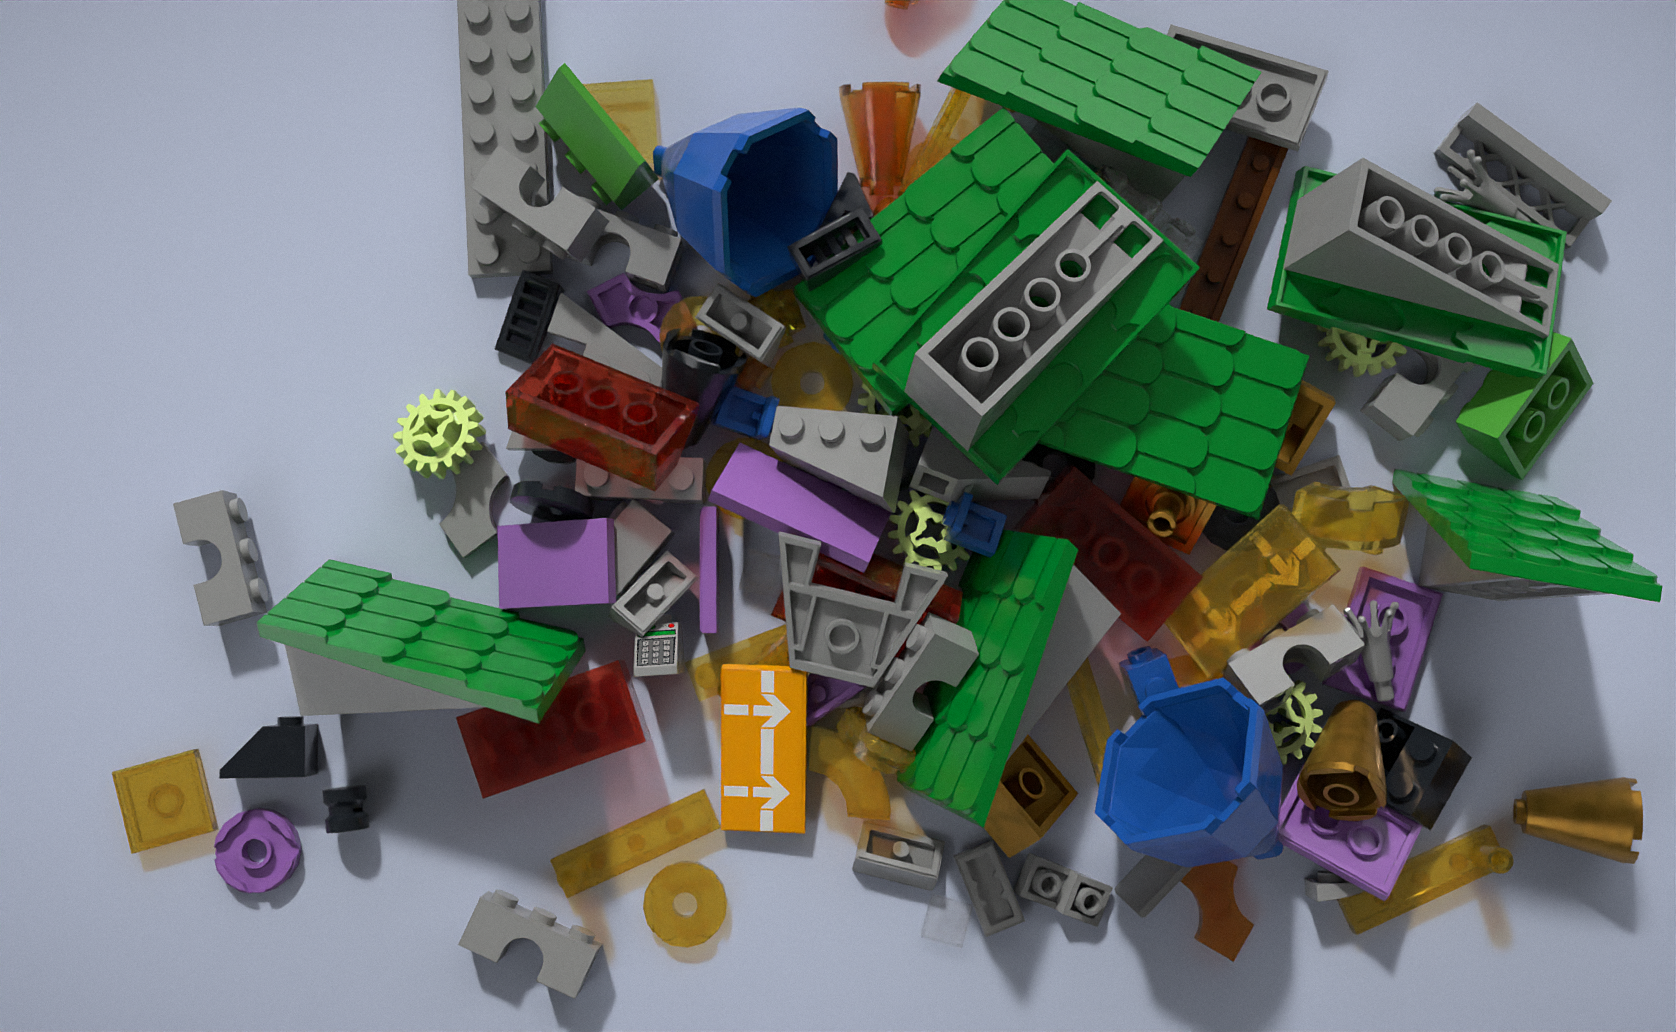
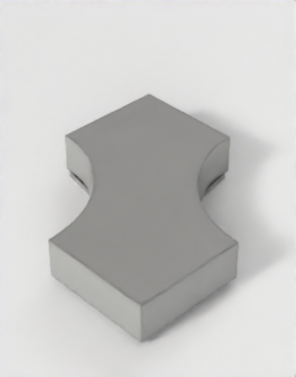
(471, 517)

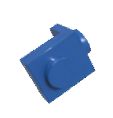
(747, 413)
(973, 525)
(1148, 672)

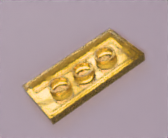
(1250, 590)

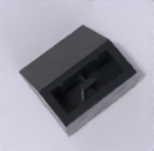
(1418, 767)

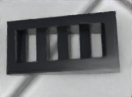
(841, 260)
(520, 297)

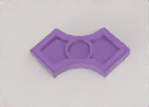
(626, 305)

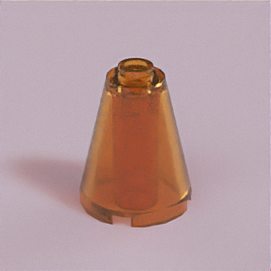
(880, 131)

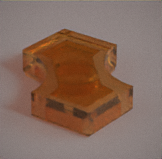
(1220, 920)

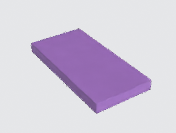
(800, 505)

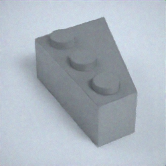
(844, 448)

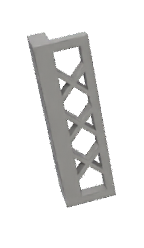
(1530, 164)

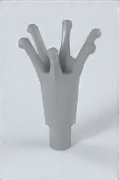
(1480, 192)
(1377, 647)

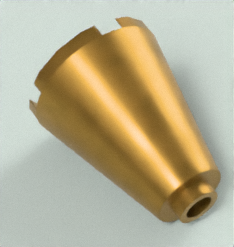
(1346, 765)
(1586, 816)

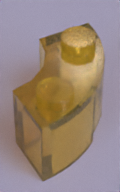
(1351, 517)
(859, 783)

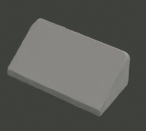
(742, 324)
(652, 594)
(898, 856)
(1149, 883)

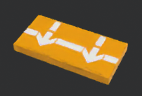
(763, 748)

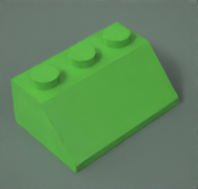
(593, 140)
(1519, 416)

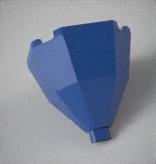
(751, 191)
(1194, 778)

